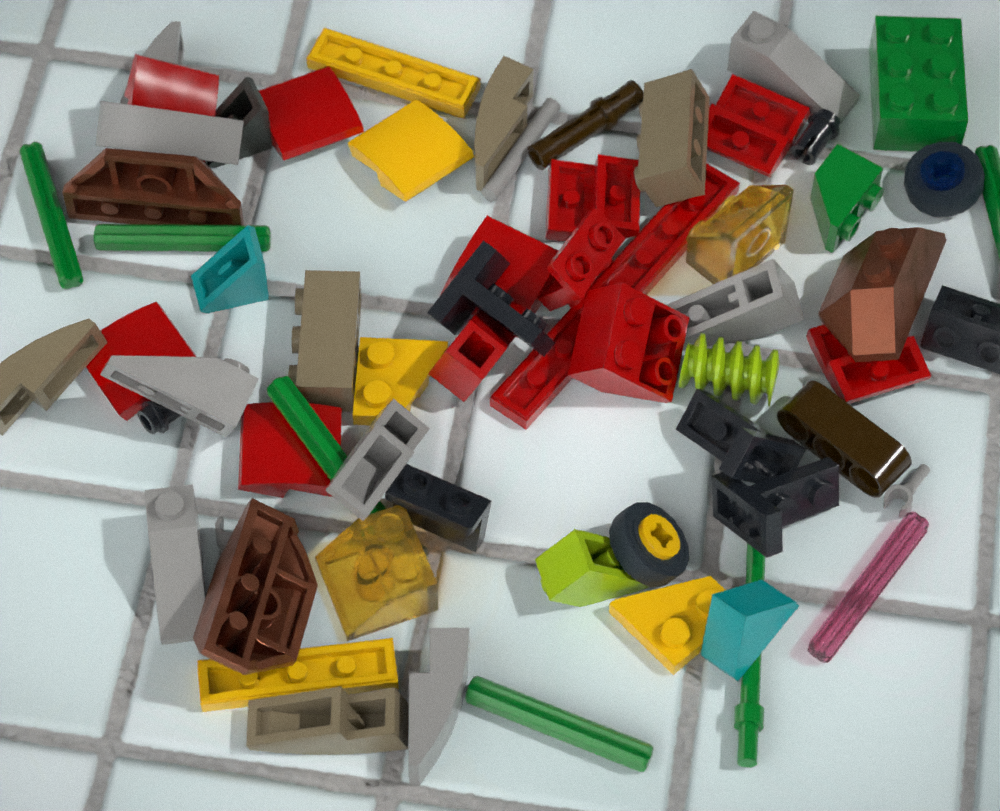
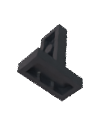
(476, 287)
(741, 445)
(765, 507)

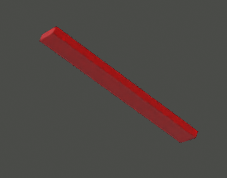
(640, 266)

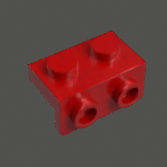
(581, 260)

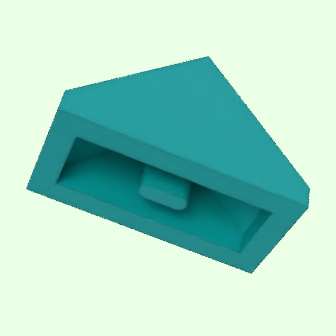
(232, 275)
(743, 625)

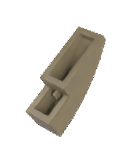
(501, 116)
(46, 369)
(329, 722)

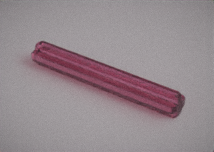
(868, 587)

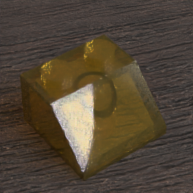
(740, 232)
(378, 574)

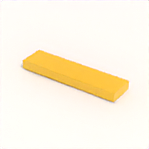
(394, 72)
(353, 666)

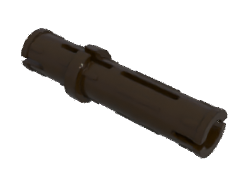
(600, 116)

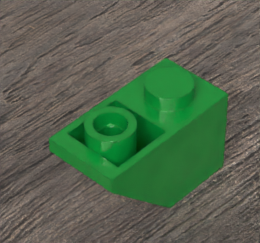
(841, 194)

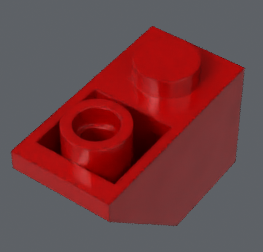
(471, 355)

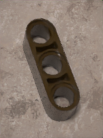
(838, 431)

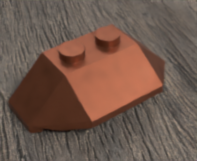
(150, 190)
(881, 291)
(258, 595)

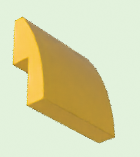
(411, 150)

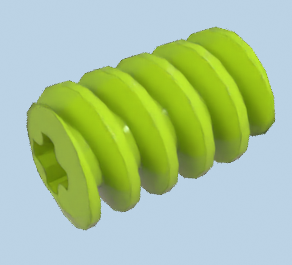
(730, 369)

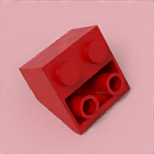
(628, 344)

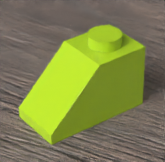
(583, 571)

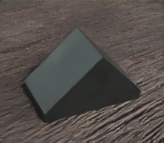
(248, 106)

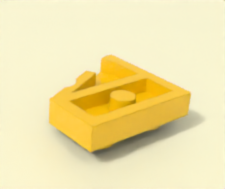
(392, 371)
(669, 619)

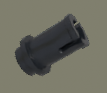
(821, 128)
(156, 417)

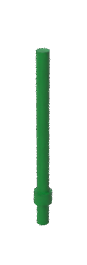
(749, 713)

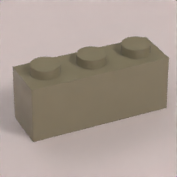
(673, 139)
(327, 337)

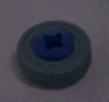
(946, 194)

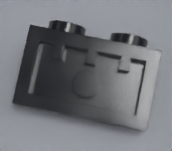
(964, 329)
(441, 507)

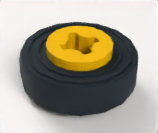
(649, 544)

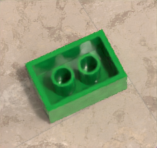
(917, 82)

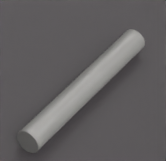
(519, 150)

